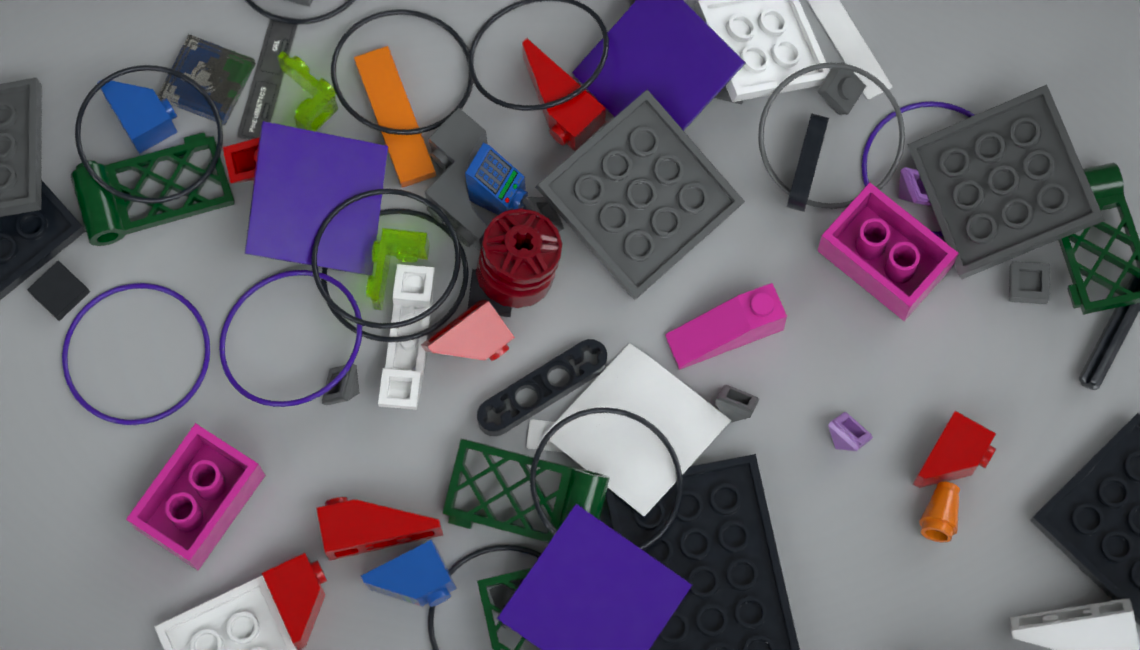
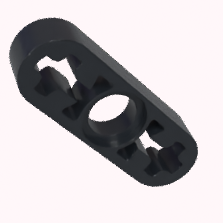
(807, 162)

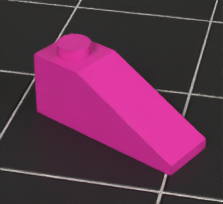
(728, 326)

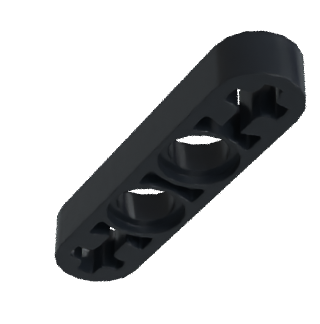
(539, 382)

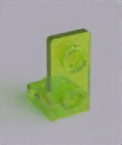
(311, 112)
(403, 244)

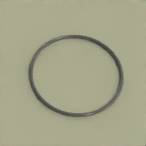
(822, 66)

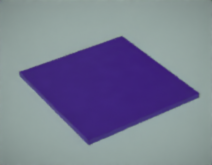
(664, 51)
(299, 183)
(593, 591)

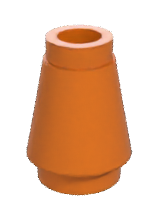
(941, 514)

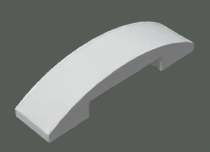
(406, 360)

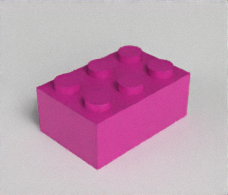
(887, 251)
(196, 496)

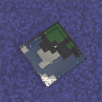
(216, 70)

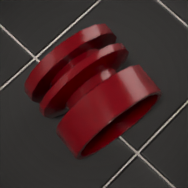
(518, 258)

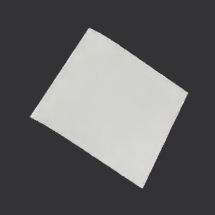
(628, 450)

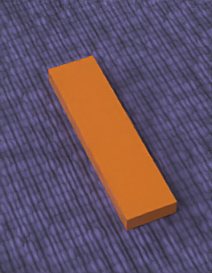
(394, 111)

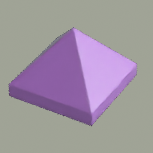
(912, 188)
(848, 433)

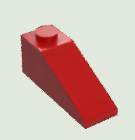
(573, 120)
(364, 527)

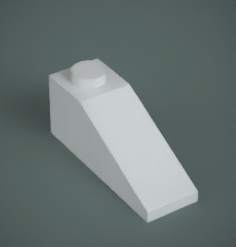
(1084, 627)

